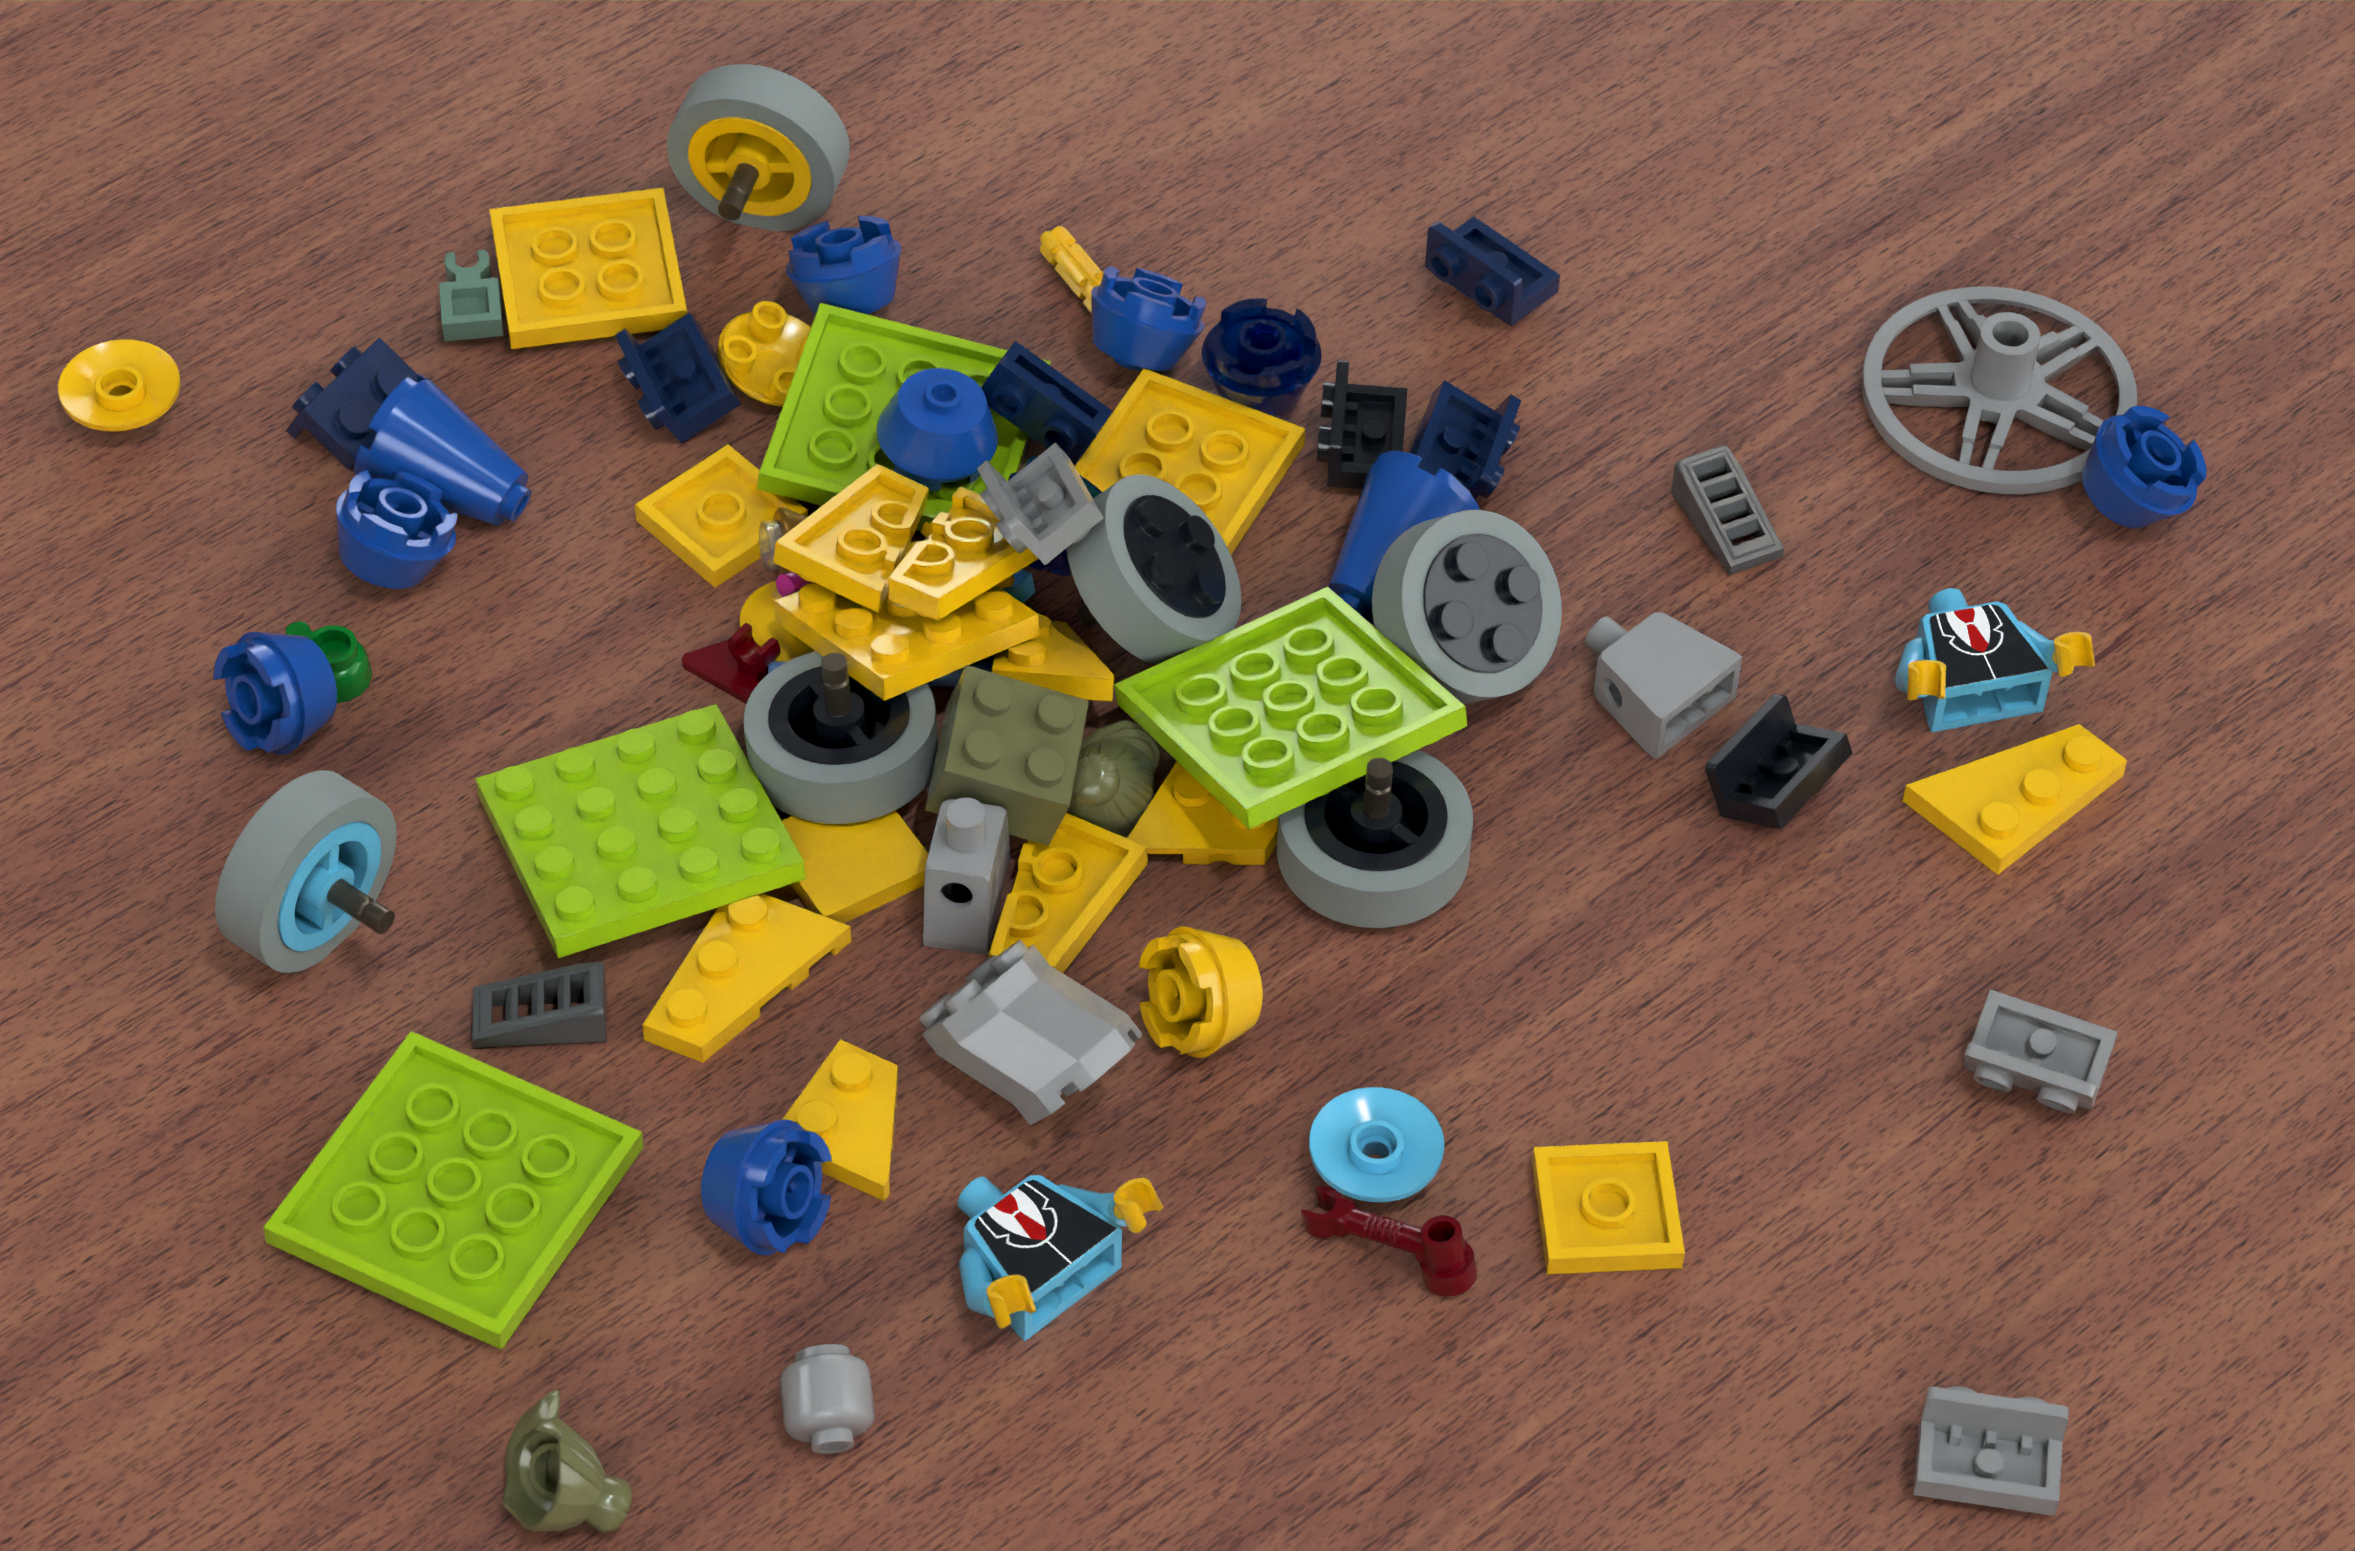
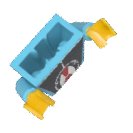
(1983, 663)
(1043, 1246)

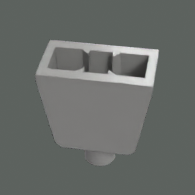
(1661, 678)
(969, 850)

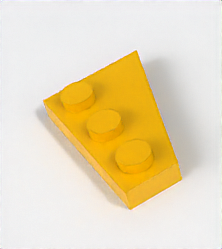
(857, 536)
(957, 560)
(2017, 796)
(1067, 889)
(735, 969)

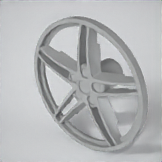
(1996, 383)

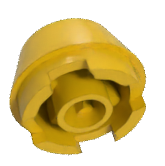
(1200, 990)

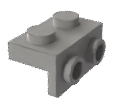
(1041, 505)
(2039, 1052)
(1990, 1450)

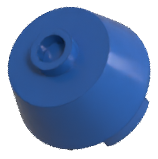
(845, 265)
(1144, 319)
(938, 428)
(2141, 469)
(393, 529)
(276, 690)
(767, 1185)

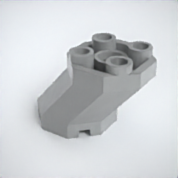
(1028, 1031)

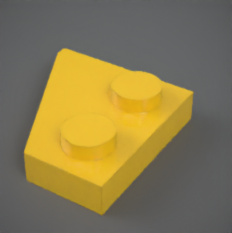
(1057, 662)
(1194, 823)
(853, 1111)

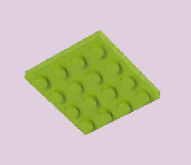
(843, 385)
(1289, 706)
(639, 830)
(454, 1189)

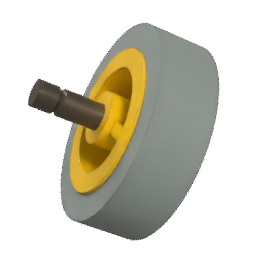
(758, 147)

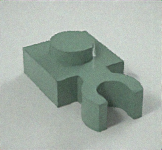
(470, 300)

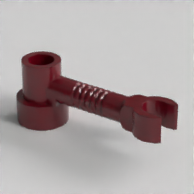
(1438, 1245)

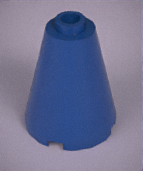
(437, 441)
(1390, 503)

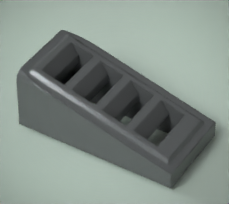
(1717, 475)
(561, 1026)

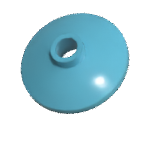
(1379, 1124)

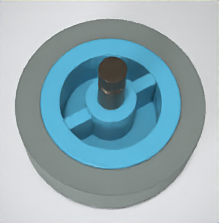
(307, 872)

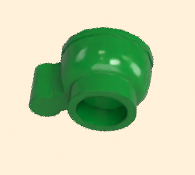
(344, 654)

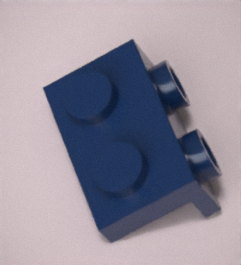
(1489, 269)
(678, 378)
(1044, 402)
(347, 405)
(1466, 438)

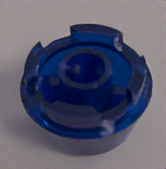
(1262, 356)

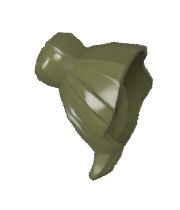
(1115, 777)
(558, 1477)

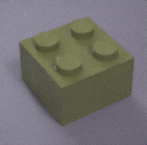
(1010, 750)

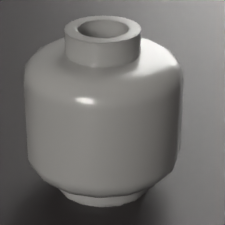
(827, 1398)

